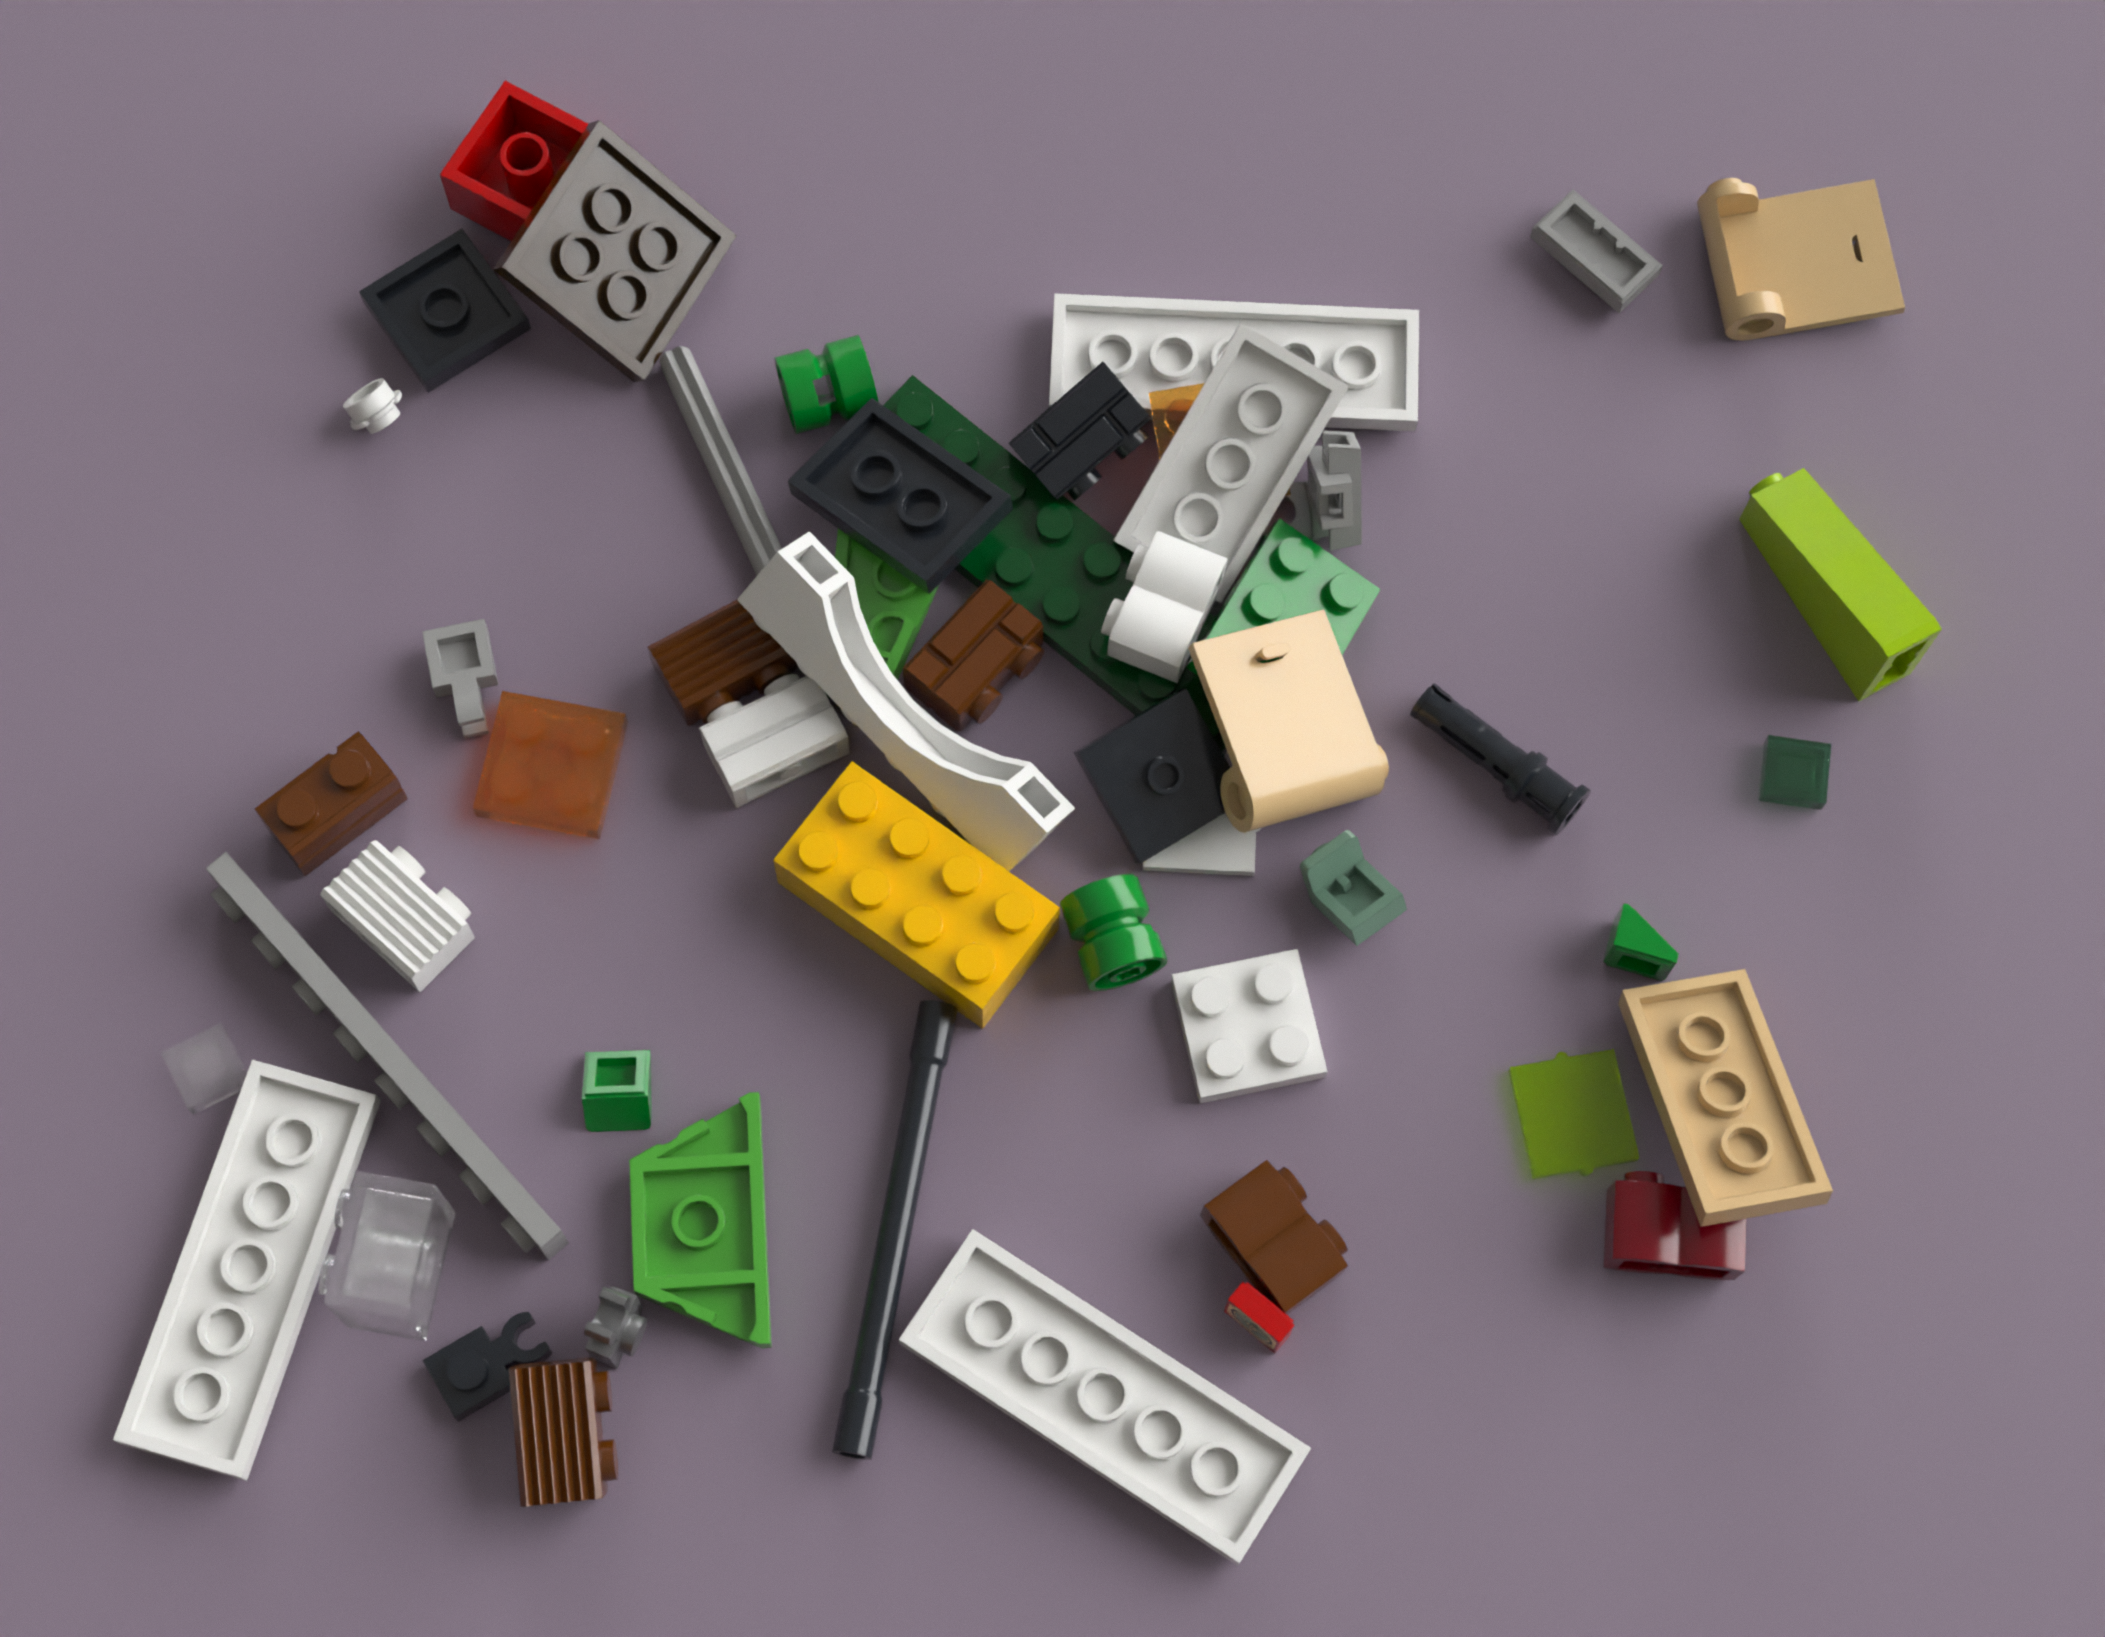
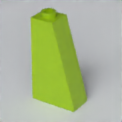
(1839, 583)

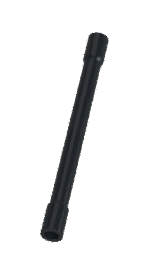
(863, 1398)

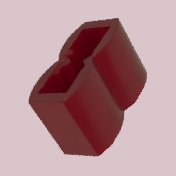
(1657, 1232)

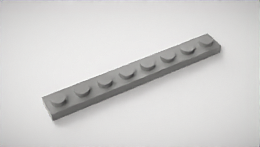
(400, 1077)

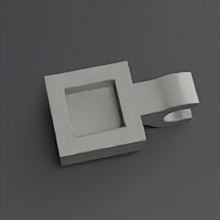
(461, 665)

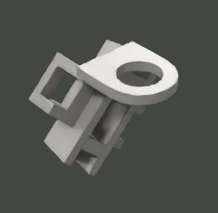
(1332, 495)

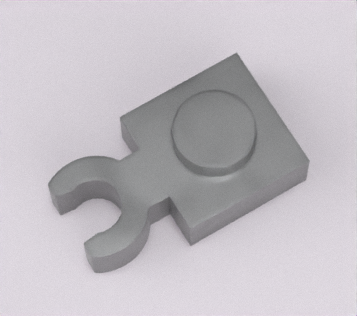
(616, 1327)

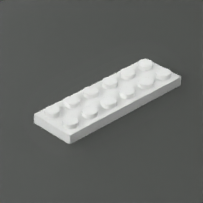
(1178, 342)
(247, 1271)
(1105, 1396)

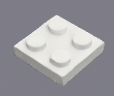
(1248, 1026)

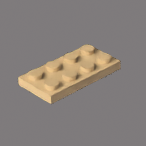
(1724, 1098)

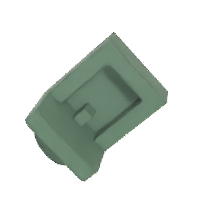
(1350, 888)

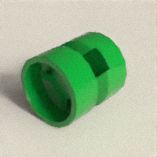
(847, 377)
(1109, 922)

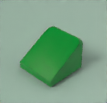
(1638, 946)
(617, 1090)

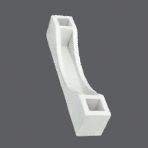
(816, 617)

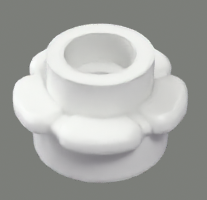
(373, 406)

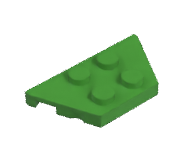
(704, 1224)

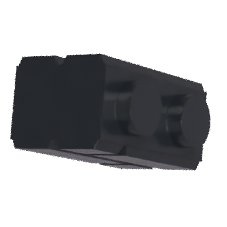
(1081, 432)

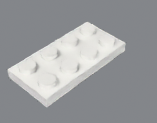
(1235, 452)

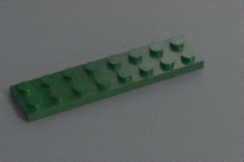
(1049, 558)

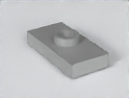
(1596, 251)

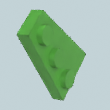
(888, 601)

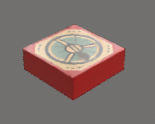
(1259, 1316)

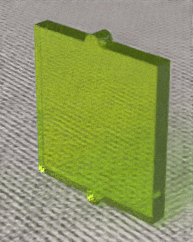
(1573, 1114)

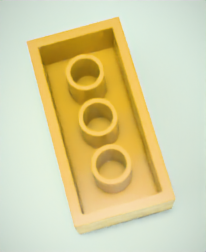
(917, 894)

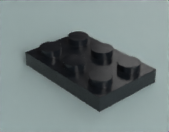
(900, 495)

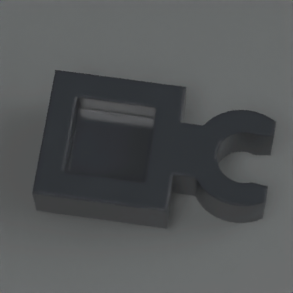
(476, 1369)

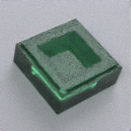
(1795, 772)

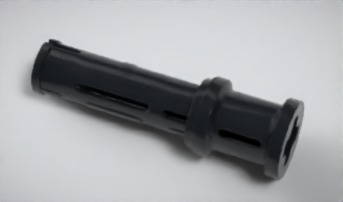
(1522, 774)

